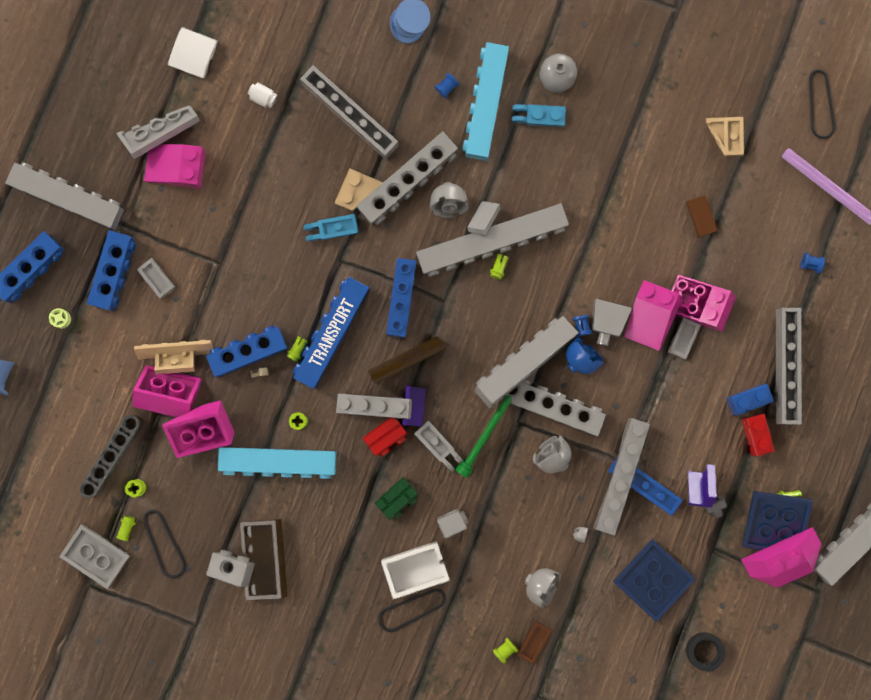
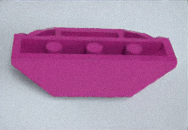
(785, 559)

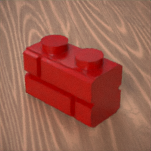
(757, 434)
(385, 436)

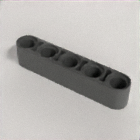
(103, 461)

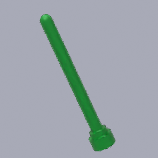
(465, 467)

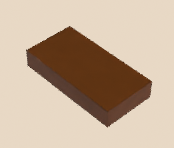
(701, 216)
(534, 642)

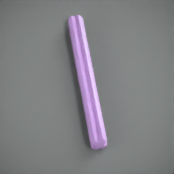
(826, 184)

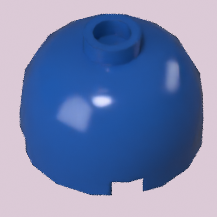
(583, 357)

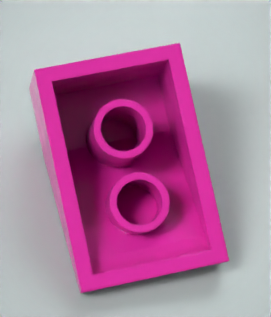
(175, 165)
(652, 315)
(200, 430)

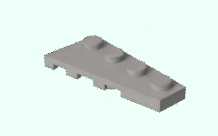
(147, 137)

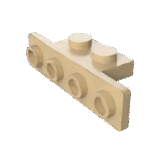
(174, 356)

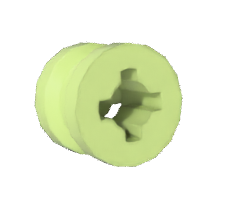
(56, 317)

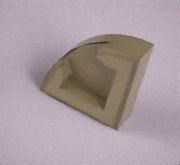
(261, 372)

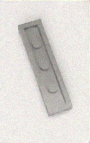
(374, 406)

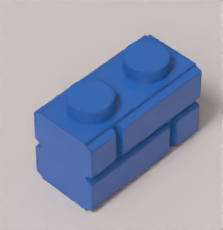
(749, 399)

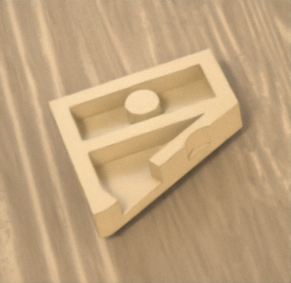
(728, 134)
(355, 189)

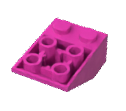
(704, 302)

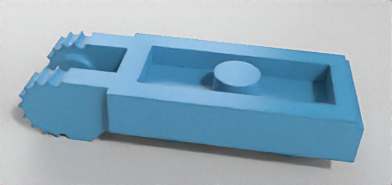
(540, 115)
(333, 228)

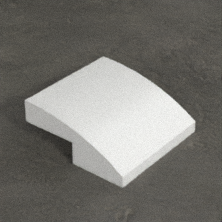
(192, 52)

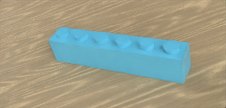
(487, 100)
(277, 461)

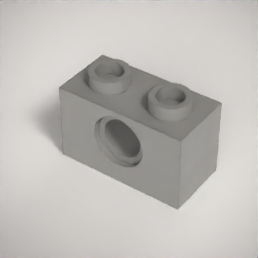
(452, 522)
(220, 570)

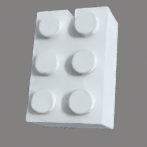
(415, 569)

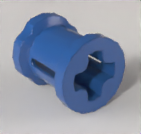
(446, 85)
(812, 263)
(584, 318)

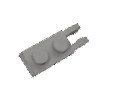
(437, 444)

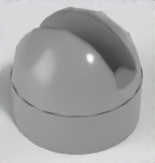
(580, 534)

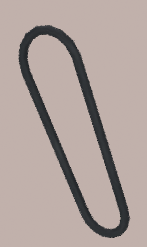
(811, 104)
(154, 547)
(416, 618)

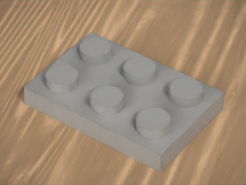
(94, 556)

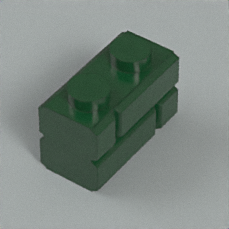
(397, 498)

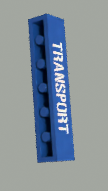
(331, 333)

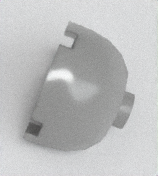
(558, 73)
(448, 200)
(553, 456)
(542, 586)

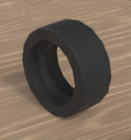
(720, 655)

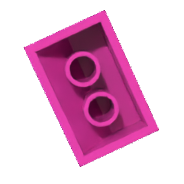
(166, 393)

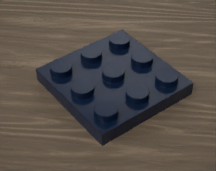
(775, 519)
(654, 580)

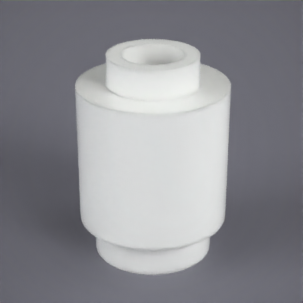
(262, 95)

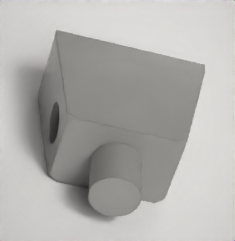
(608, 320)

